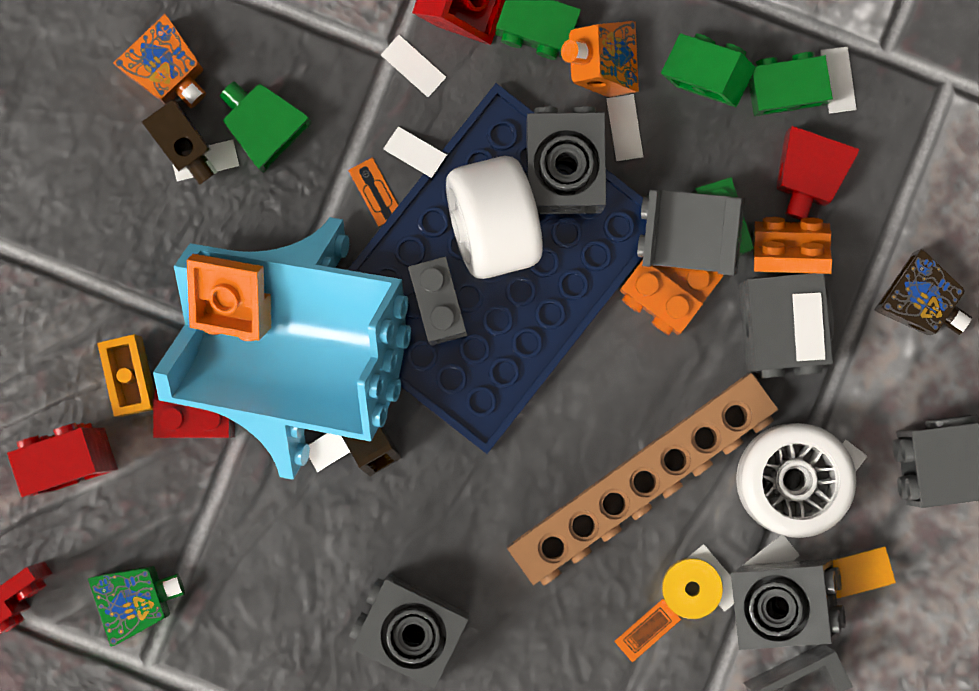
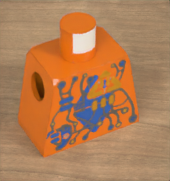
(604, 58)
(163, 64)

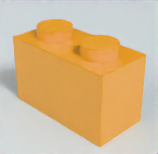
(127, 375)

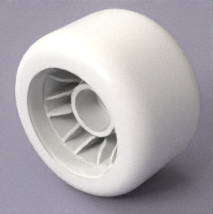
(494, 217)
(825, 484)

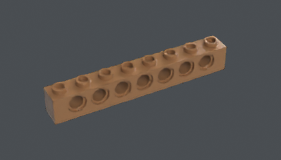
(757, 412)

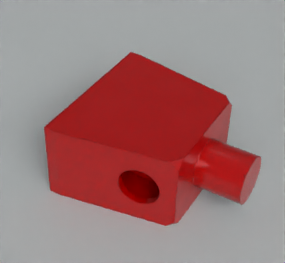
(812, 169)

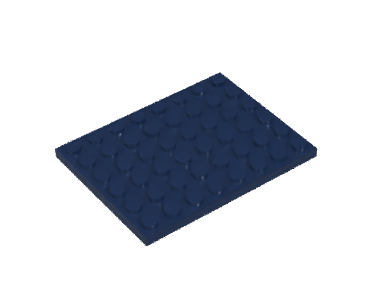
(513, 321)

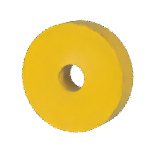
(704, 600)

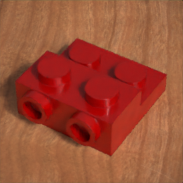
(16, 589)

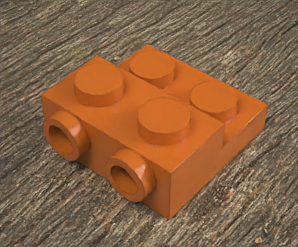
(792, 246)
(668, 294)
(227, 297)

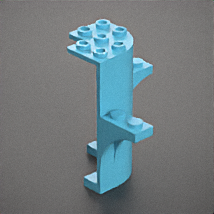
(320, 366)

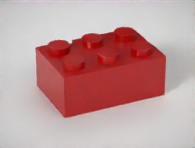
(59, 460)

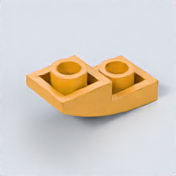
(864, 571)

